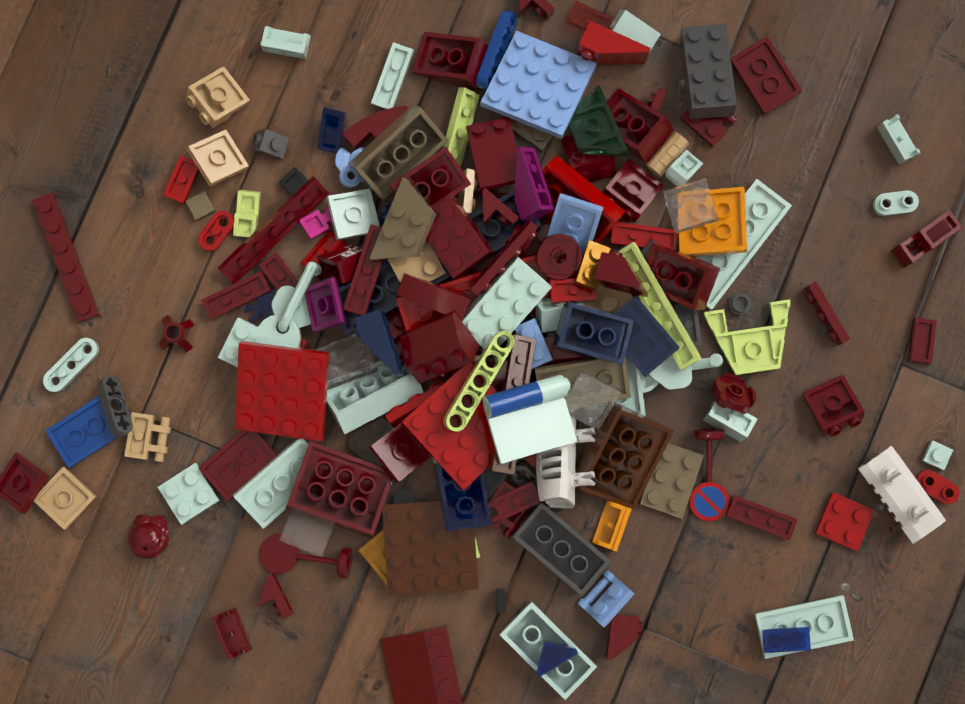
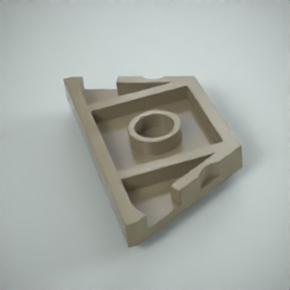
(404, 226)

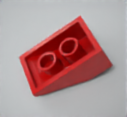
(610, 47)

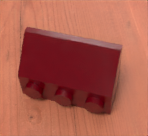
(438, 347)

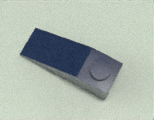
(376, 334)

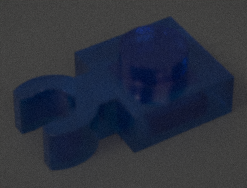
(264, 306)

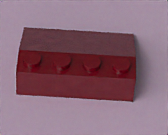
(340, 490)
(422, 667)

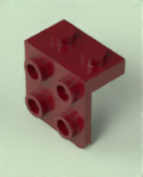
(590, 166)

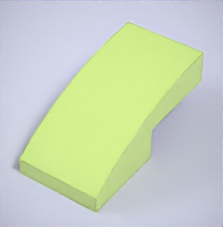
(246, 213)

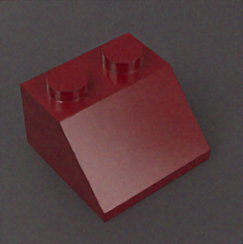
(617, 274)

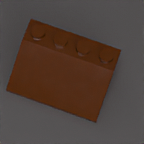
(623, 455)

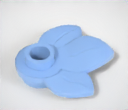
(342, 159)

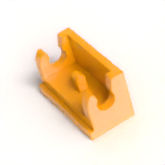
(611, 525)

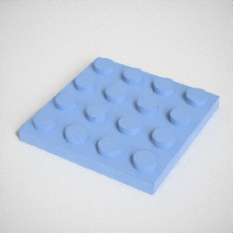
(538, 84)

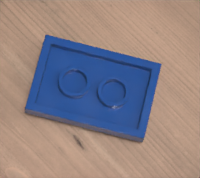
(81, 433)

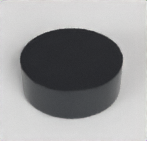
(404, 496)

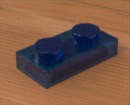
(786, 639)

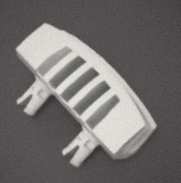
(557, 471)
(902, 494)

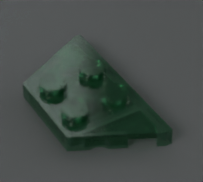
(595, 127)

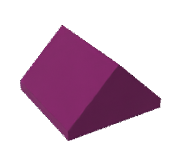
(325, 305)

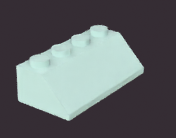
(370, 396)

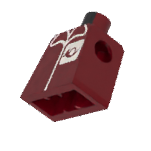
(340, 263)

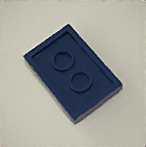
(648, 341)

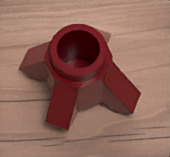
(176, 333)

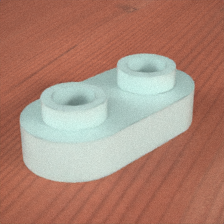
(896, 203)

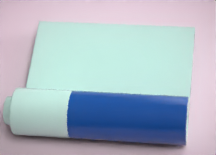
(529, 418)

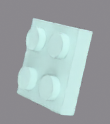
(352, 213)
(188, 493)

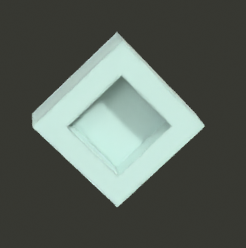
(937, 455)

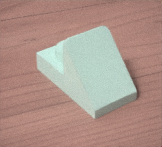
(683, 169)

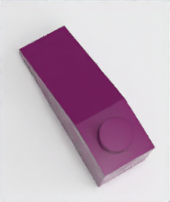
(530, 186)

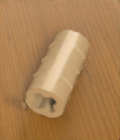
(667, 154)

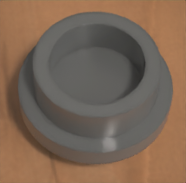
(739, 303)

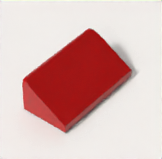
(326, 244)

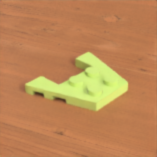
(753, 348)

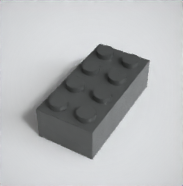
(707, 71)
(561, 549)

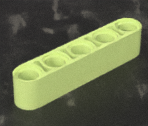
(488, 375)

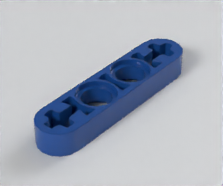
(497, 48)

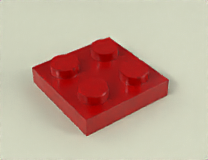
(844, 521)

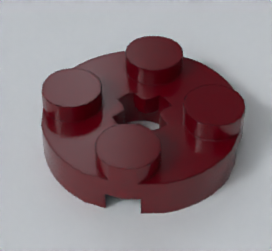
(549, 247)
(733, 394)

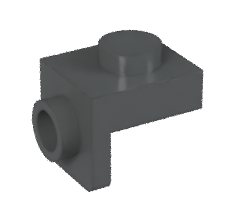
(270, 143)

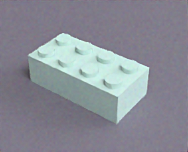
(505, 302)
(526, 636)

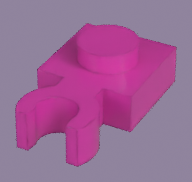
(315, 223)

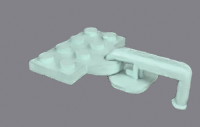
(289, 316)
(666, 374)

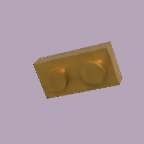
(587, 270)

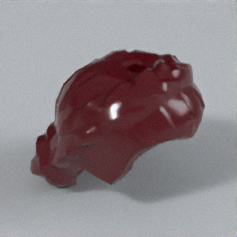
(149, 533)

